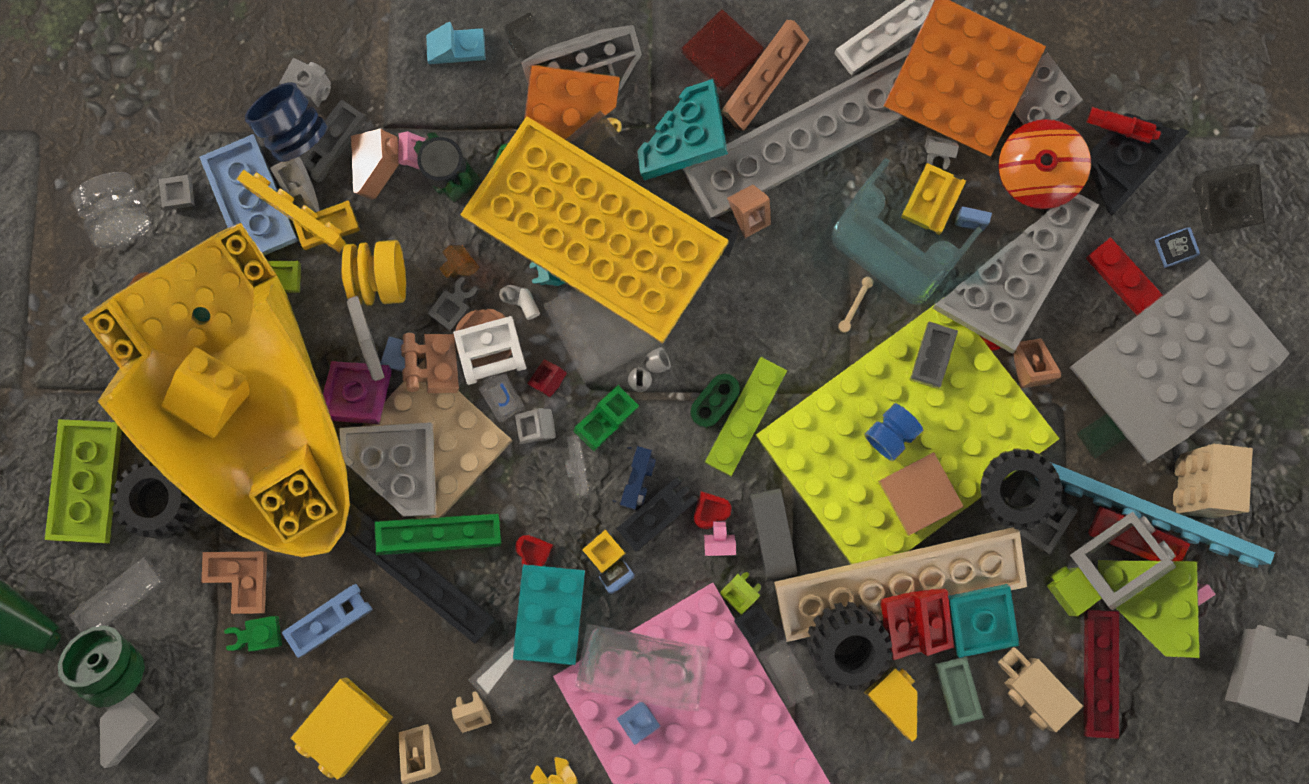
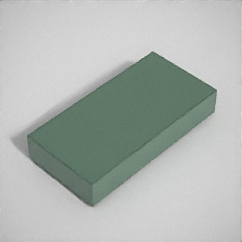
(959, 691)

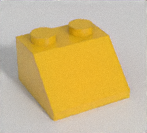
(205, 392)

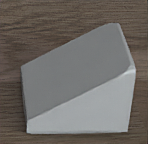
(535, 425)

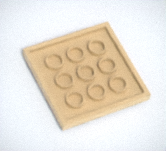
(463, 438)

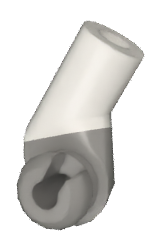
(520, 297)

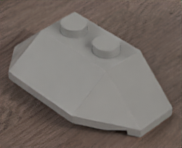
(600, 52)

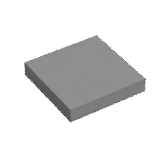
(365, 338)

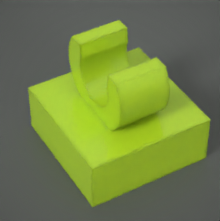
(740, 593)

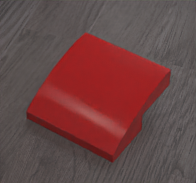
(918, 622)

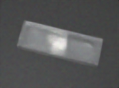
(118, 596)

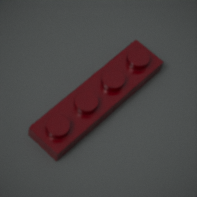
(1101, 674)

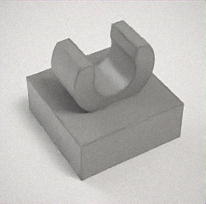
(940, 147)

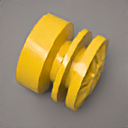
(369, 273)

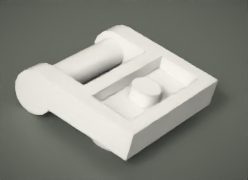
(488, 340)

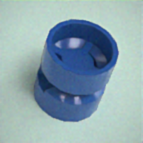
(897, 428)

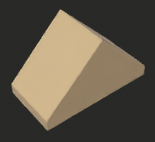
(417, 754)

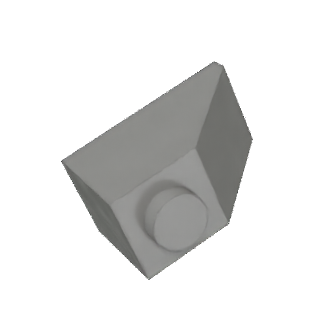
(122, 728)

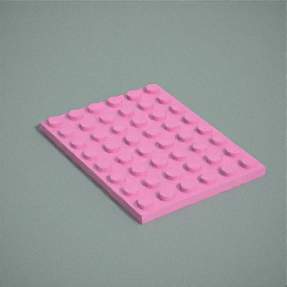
(733, 738)

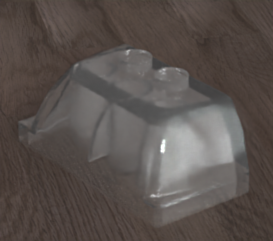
(642, 668)

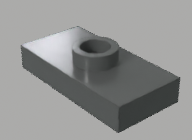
(933, 355)

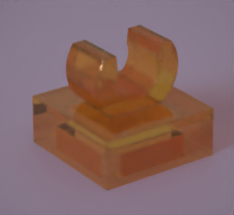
(458, 262)

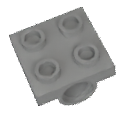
(1047, 94)

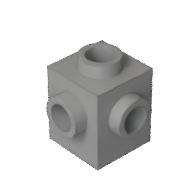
(310, 80)

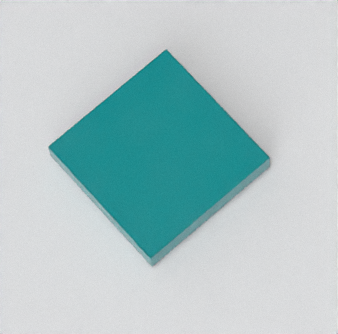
(983, 620)

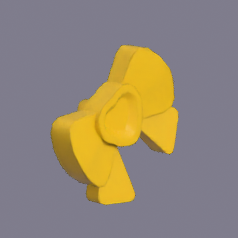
(564, 774)

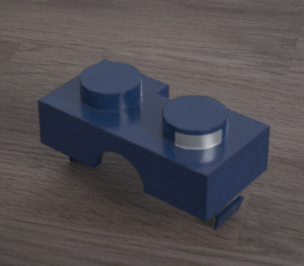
(634, 492)

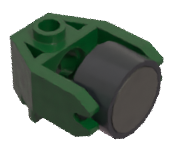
(445, 166)

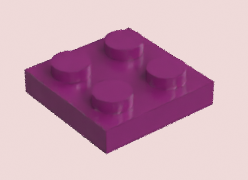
(353, 394)

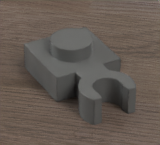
(451, 308)

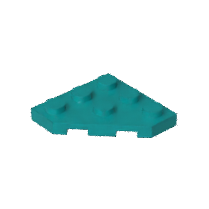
(686, 134)

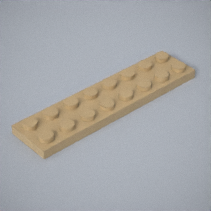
(953, 566)

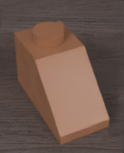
(373, 161)

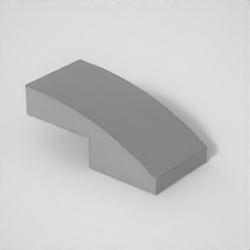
(296, 182)

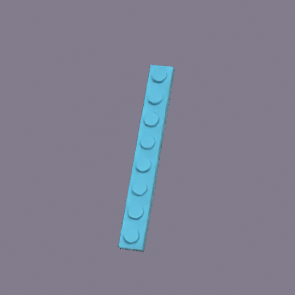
(1164, 519)

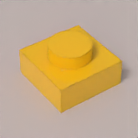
(603, 551)

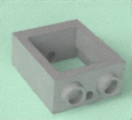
(1144, 527)

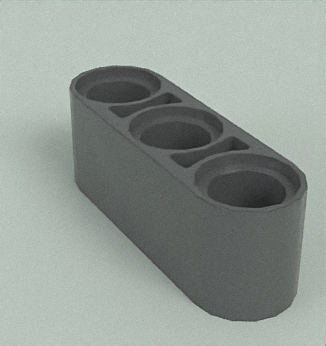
(773, 535)

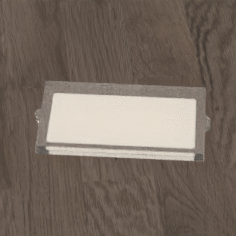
(506, 680)

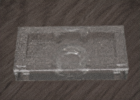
(576, 467)

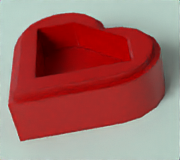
(711, 509)
(533, 550)

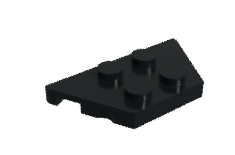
(1125, 163)

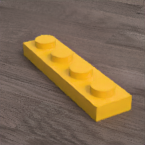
(283, 203)

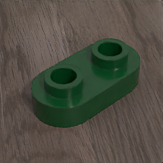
(714, 401)

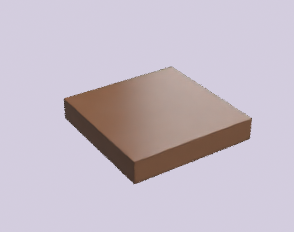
(920, 494)

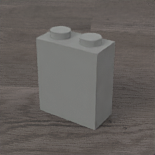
(1270, 673)

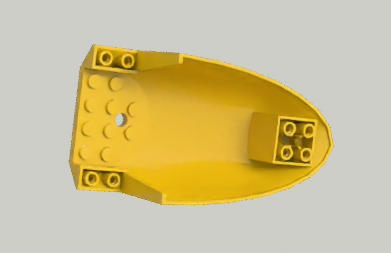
(277, 459)

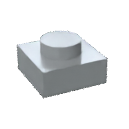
(176, 192)

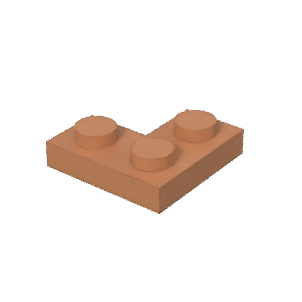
(246, 574)

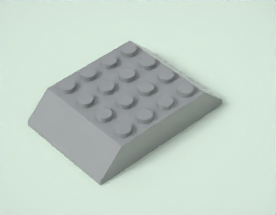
(1180, 362)

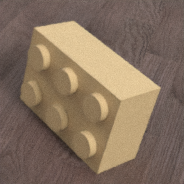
(1213, 481)

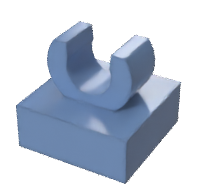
(638, 722)

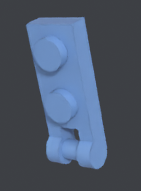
(326, 621)

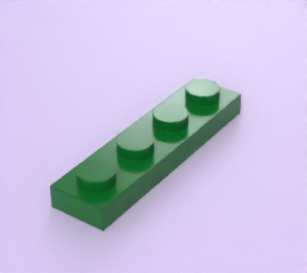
(437, 534)

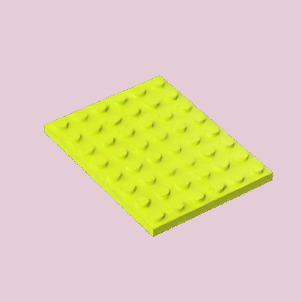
(963, 422)

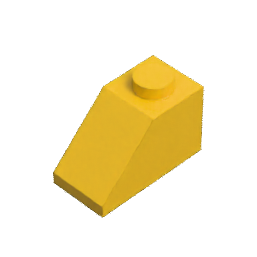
(897, 700)

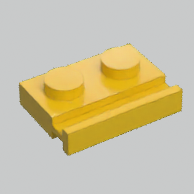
(933, 199)

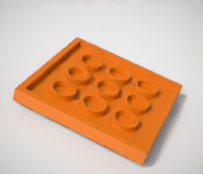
(964, 76)

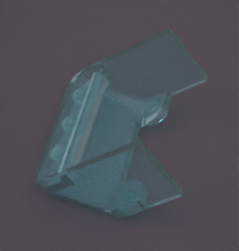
(889, 254)

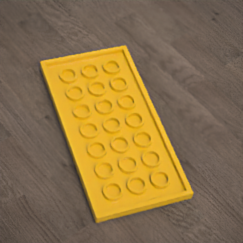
(595, 229)

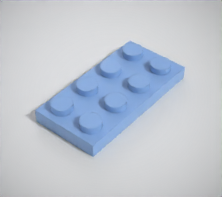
(238, 205)

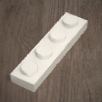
(883, 34)

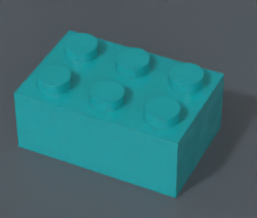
(548, 614)

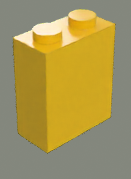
(341, 729)

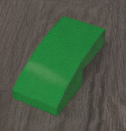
(606, 418)

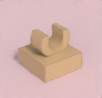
(472, 714)

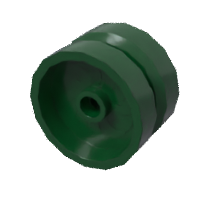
(101, 666)

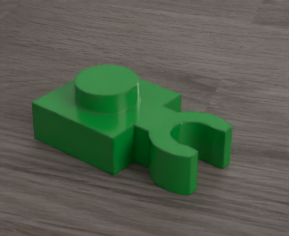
(259, 634)

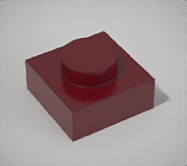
(547, 378)

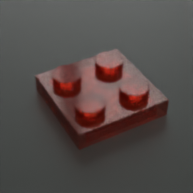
(722, 49)

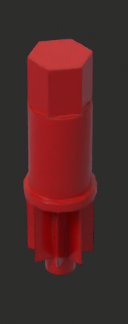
(1124, 125)

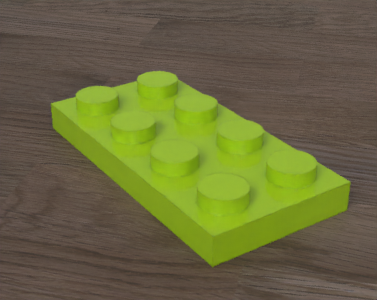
(83, 481)

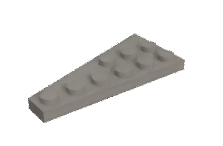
(1013, 284)

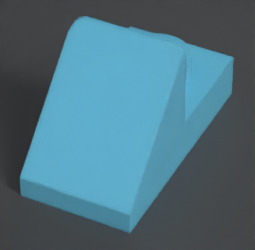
(452, 45)

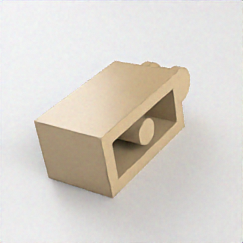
(1039, 691)

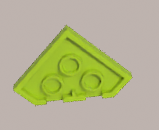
(1165, 609)

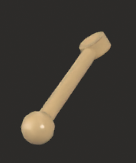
(844, 326)

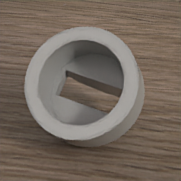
(657, 361)
(647, 379)

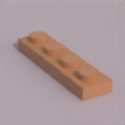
(765, 75)

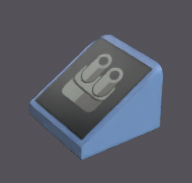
(1177, 247)
(616, 576)

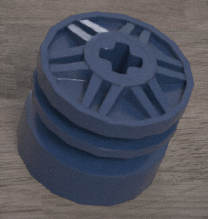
(285, 122)

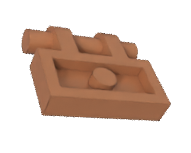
(440, 363)

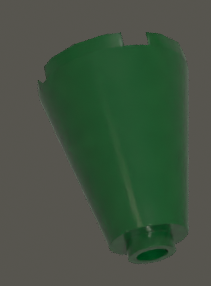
(24, 625)

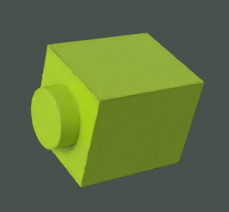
(1073, 590)

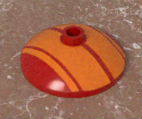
(1038, 184)

